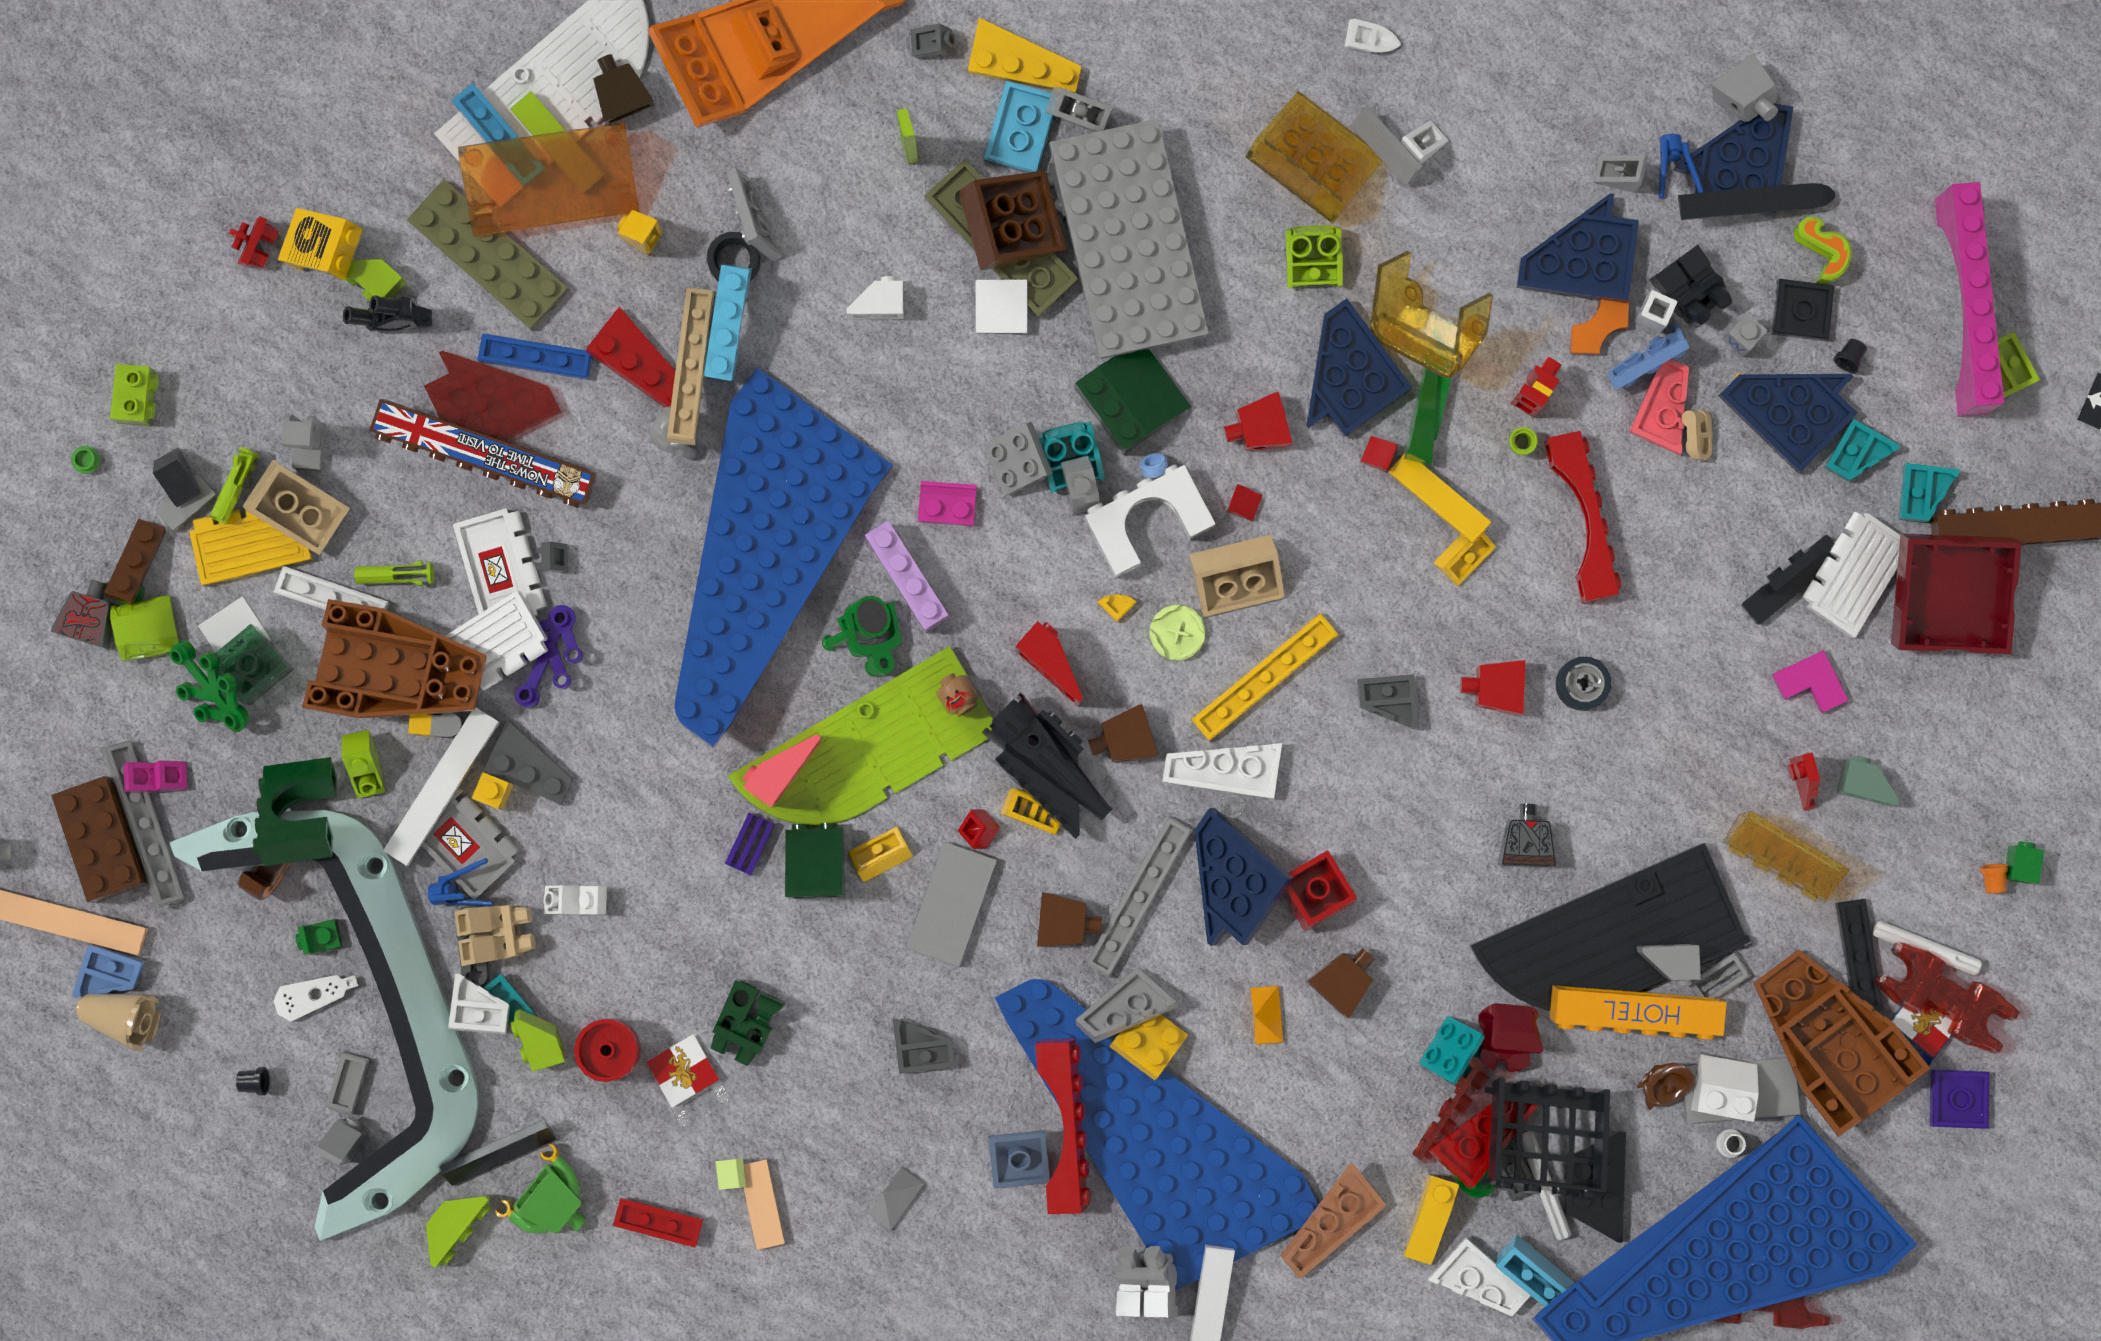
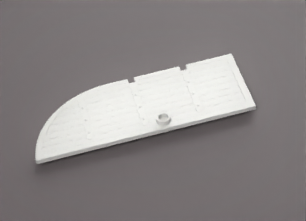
(563, 69)

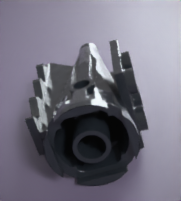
(1049, 768)

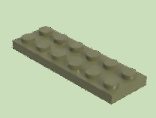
(489, 259)
(1045, 276)

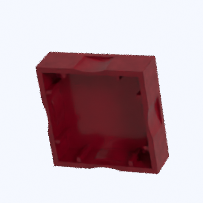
(1955, 593)

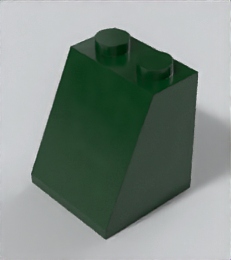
(814, 861)

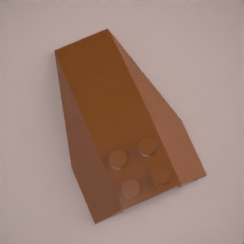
(1836, 1043)

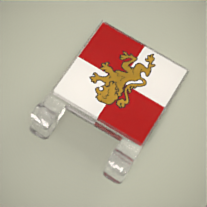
(685, 1073)

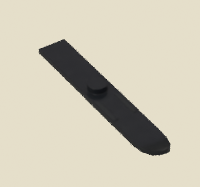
(1754, 200)

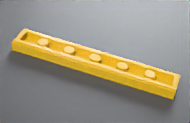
(1264, 677)

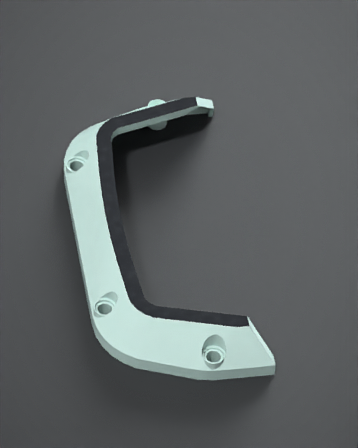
(411, 997)

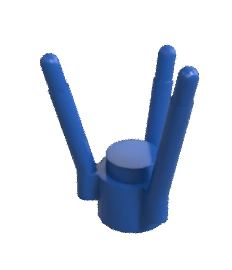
(1670, 151)
(447, 892)

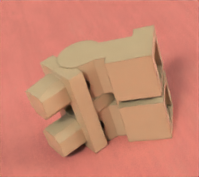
(493, 933)

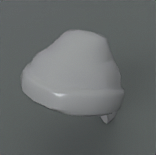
(659, 437)

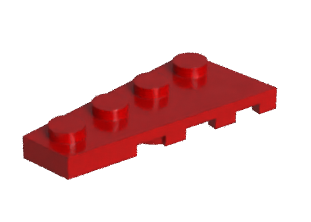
(633, 358)

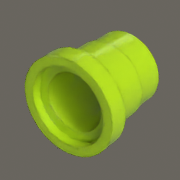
(1529, 435)

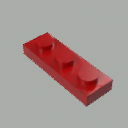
(658, 1222)

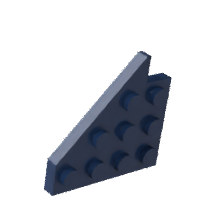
(1744, 155)
(1352, 372)
(1236, 880)

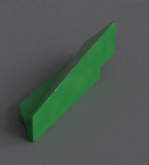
(1426, 417)

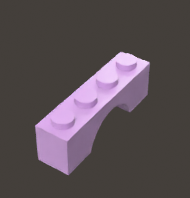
(907, 576)

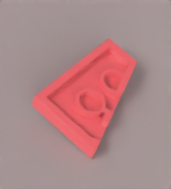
(1662, 408)

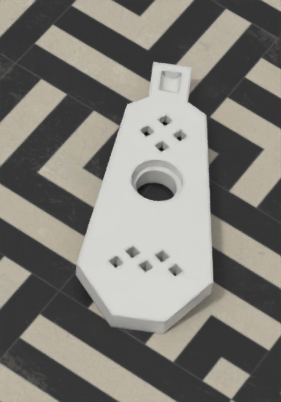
(302, 997)

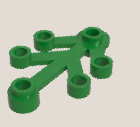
(233, 715)

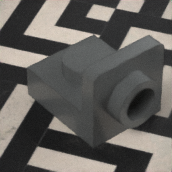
(932, 41)

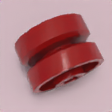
(624, 1046)

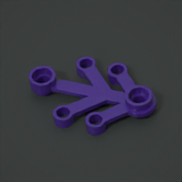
(556, 631)

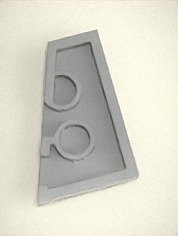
(1125, 1006)

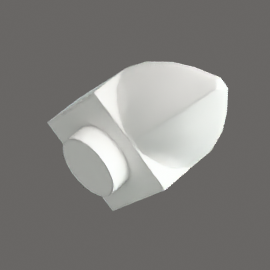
(1370, 37)

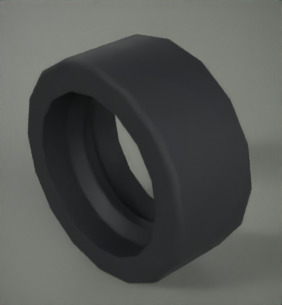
(726, 239)

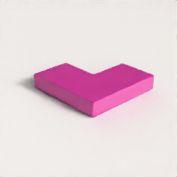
(1817, 675)

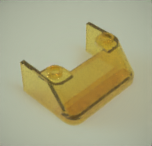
(1418, 332)

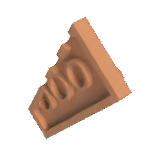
(1336, 1218)

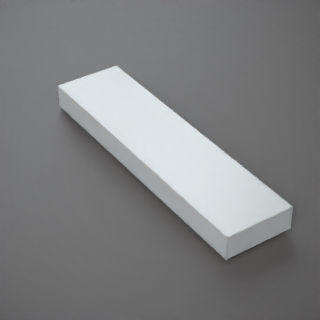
(318, 591)
(1212, 1293)

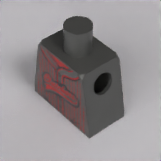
(86, 617)

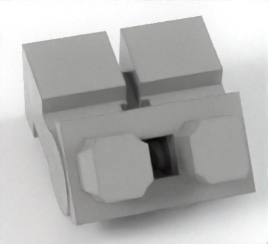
(1143, 1271)

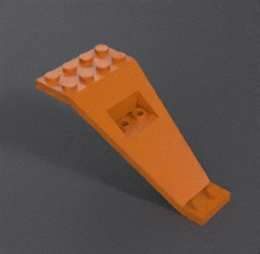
(727, 58)

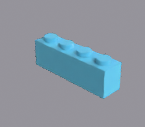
(1532, 1271)

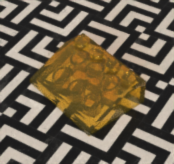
(1314, 157)

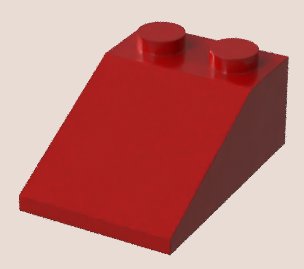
(1045, 654)

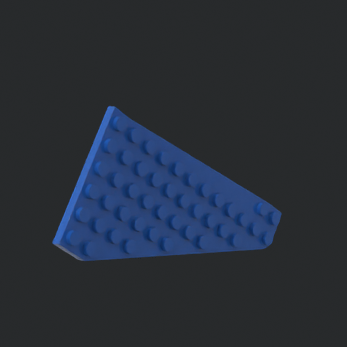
(775, 521)
(1163, 1149)
(1753, 1237)

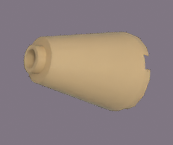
(122, 1017)

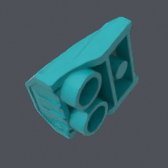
(1066, 444)

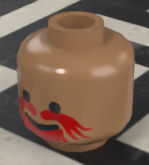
(957, 694)

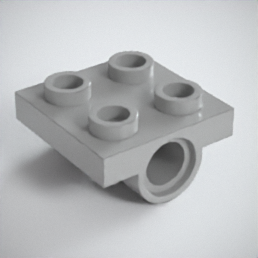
(1018, 459)

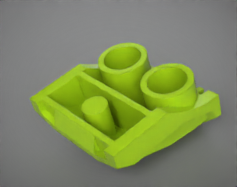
(1314, 256)
(144, 628)

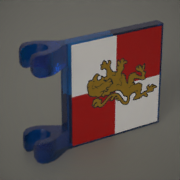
(1924, 1031)

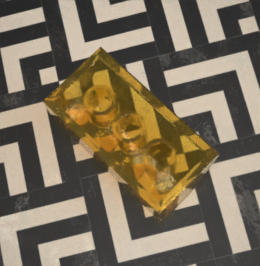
(1784, 855)

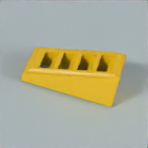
(1009, 804)

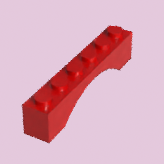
(1569, 461)
(1058, 1067)

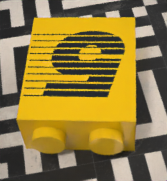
(320, 243)

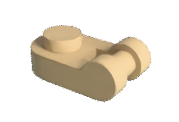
(1698, 434)

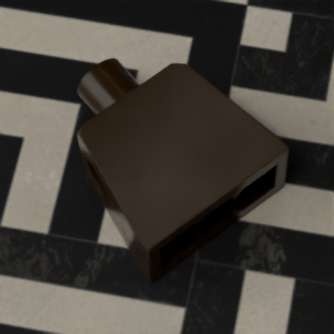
(620, 91)

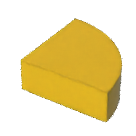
(1116, 605)

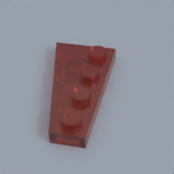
(1451, 1108)

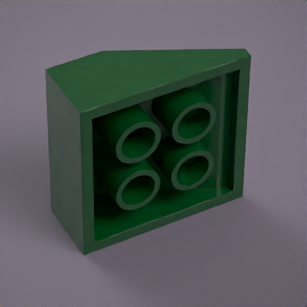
(1131, 397)

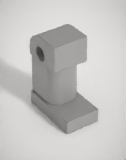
(306, 440)

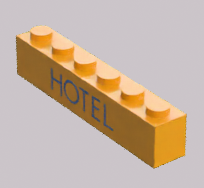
(1637, 1011)

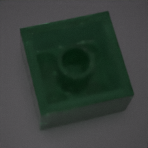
(252, 663)

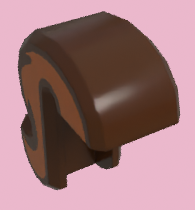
(262, 880)

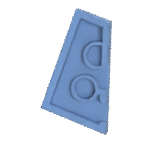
(1658, 352)

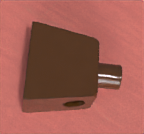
(1125, 737)
(1064, 921)
(1344, 981)

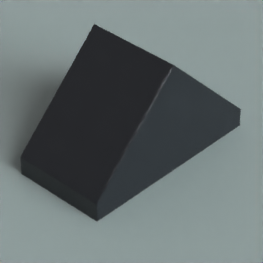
(175, 477)

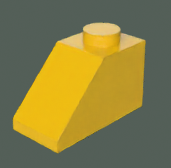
(639, 231)

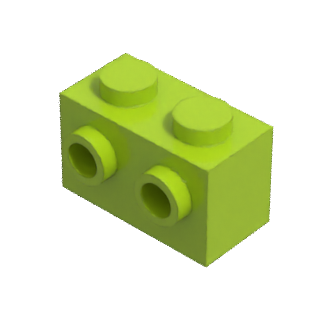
(134, 394)

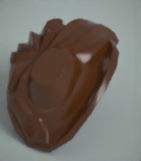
(1666, 1084)

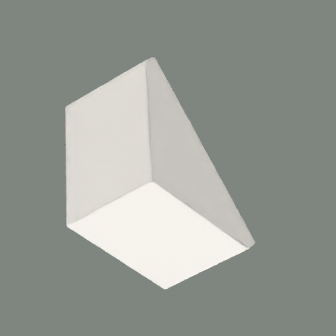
(1424, 141)

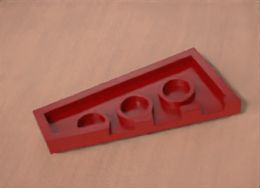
(1467, 1147)

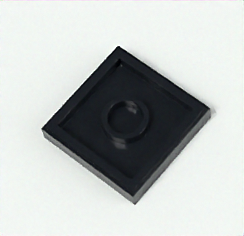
(1803, 310)

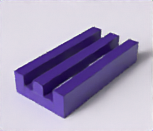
(759, 822)

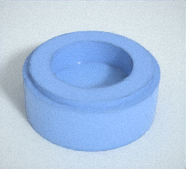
(1153, 465)

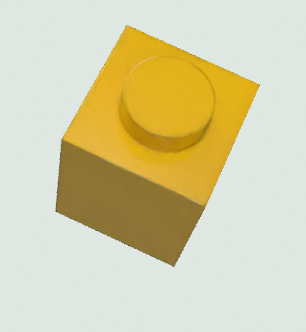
(492, 791)

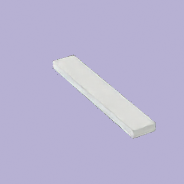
(441, 786)

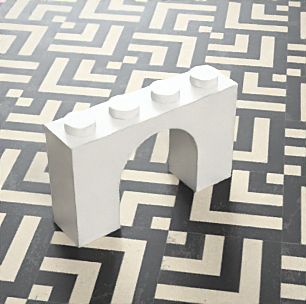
(1172, 489)

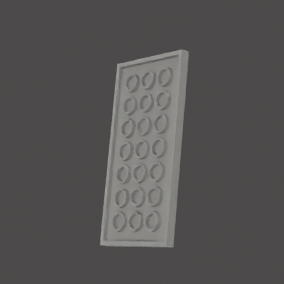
(1128, 239)

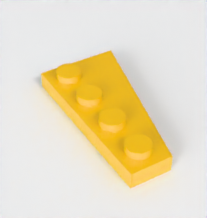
(1014, 59)

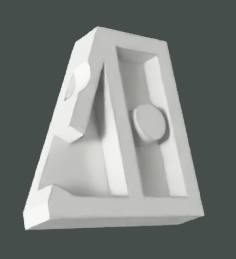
(477, 1009)

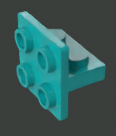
(1452, 1050)

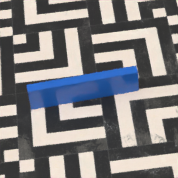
(534, 356)

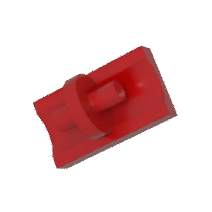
(260, 230)

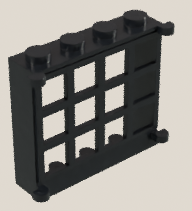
(1548, 1097)

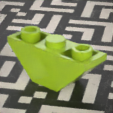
(453, 1224)

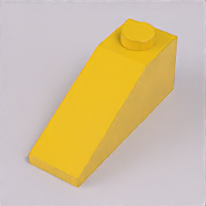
(1431, 1219)

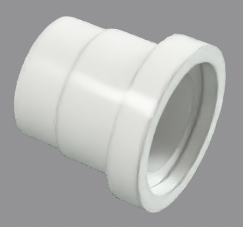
(1721, 1143)

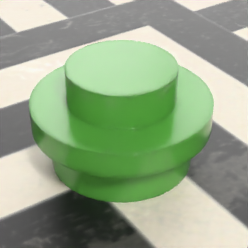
(85, 459)

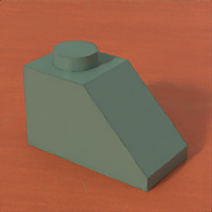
(1866, 782)

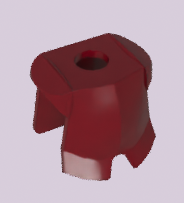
(1509, 1036)

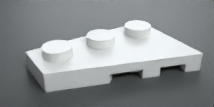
(1475, 1274)

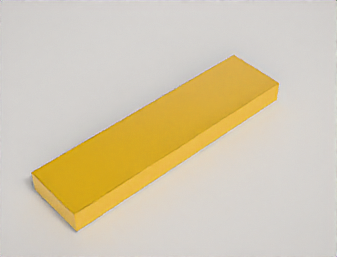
(1440, 498)

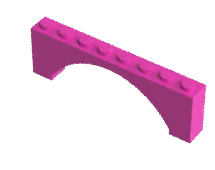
(1962, 220)

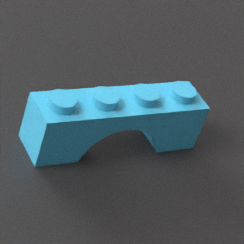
(727, 321)

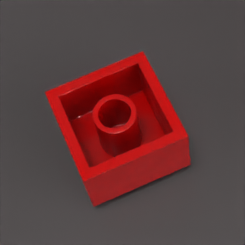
(1318, 891)

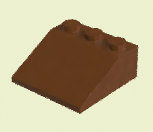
(1012, 219)

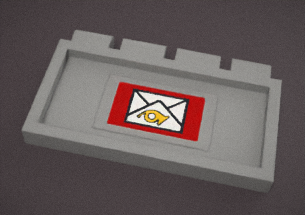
(462, 840)

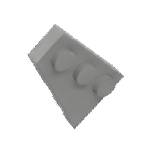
(755, 229)

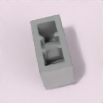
(1078, 109)

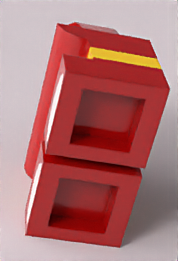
(1541, 385)

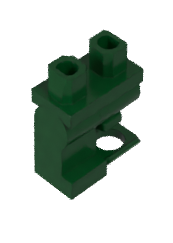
(738, 1027)

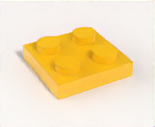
(1150, 1044)

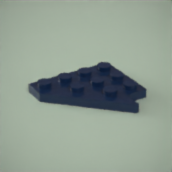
(1585, 257)
(1791, 411)

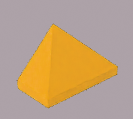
(1266, 1015)

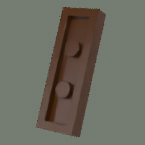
(135, 562)

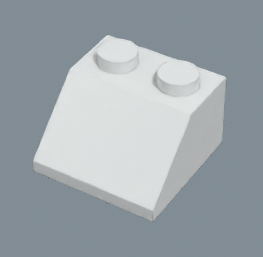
(1726, 1088)

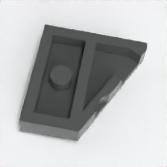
(1390, 698)
(921, 1048)

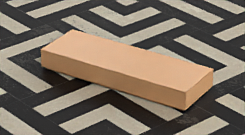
(762, 1205)

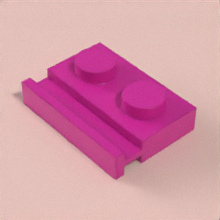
(947, 503)

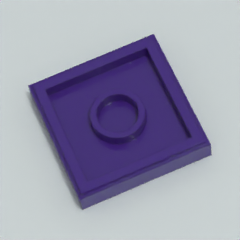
(1959, 1099)

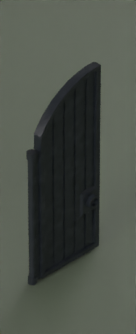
(1597, 934)

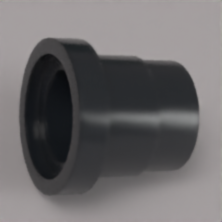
(1850, 356)
(253, 1081)

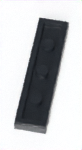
(1859, 951)
(497, 1152)

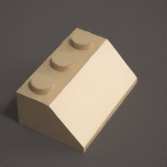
(1237, 575)

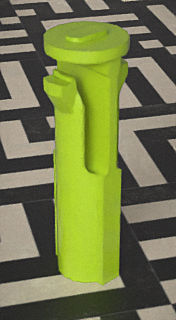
(232, 488)
(388, 574)

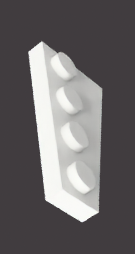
(1235, 770)

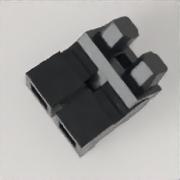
(1700, 295)

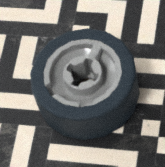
(1572, 693)

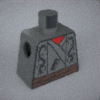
(1527, 841)

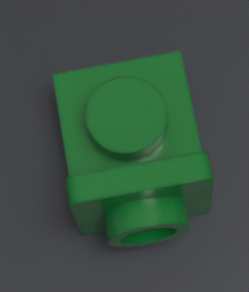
(318, 937)

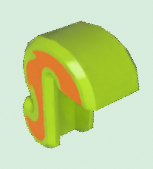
(1827, 244)

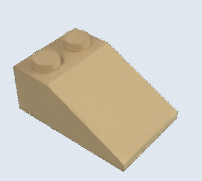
(296, 507)

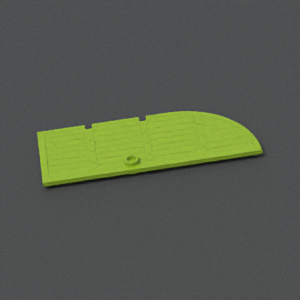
(873, 744)

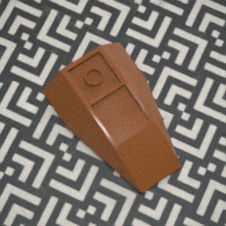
(390, 667)

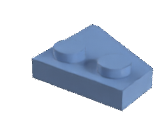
(107, 972)

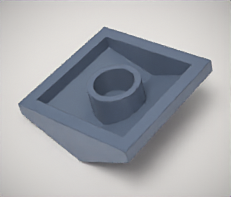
(1019, 1159)

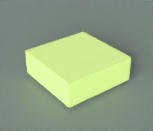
(730, 1173)

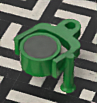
(863, 622)

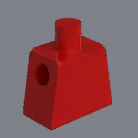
(1261, 425)
(1498, 687)

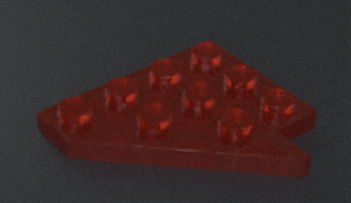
(489, 398)

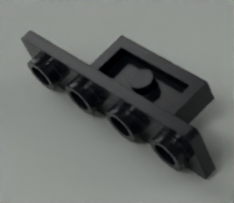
(1788, 582)

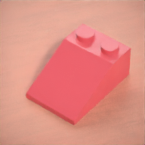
(776, 774)

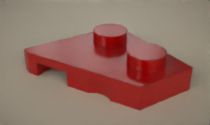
(1805, 773)

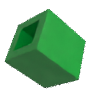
(2024, 863)

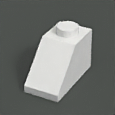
(879, 301)

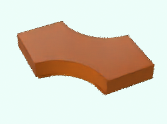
(1588, 337)

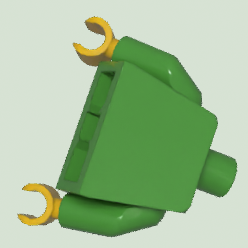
(548, 1200)

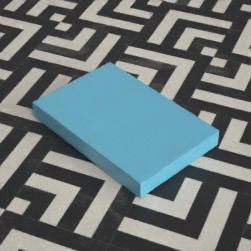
(1020, 128)

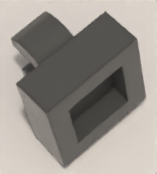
(553, 557)

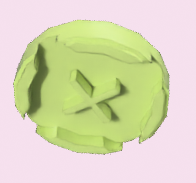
(1177, 632)

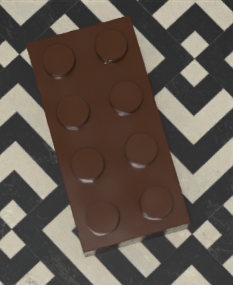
(99, 839)

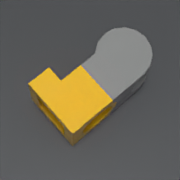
(434, 725)

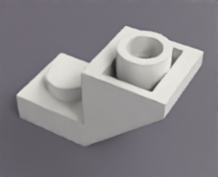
(575, 900)

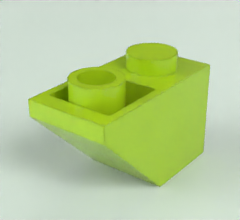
(375, 278)
(362, 763)
(539, 1039)

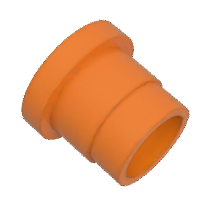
(1995, 877)

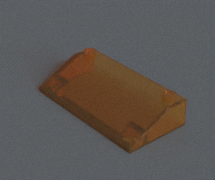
(548, 179)

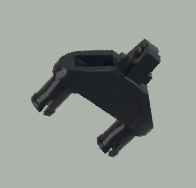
(389, 314)

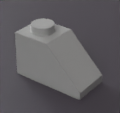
(1080, 484)
(1674, 962)
(342, 1141)

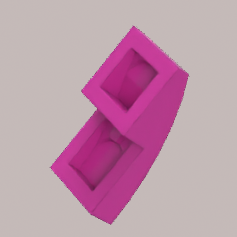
(155, 777)

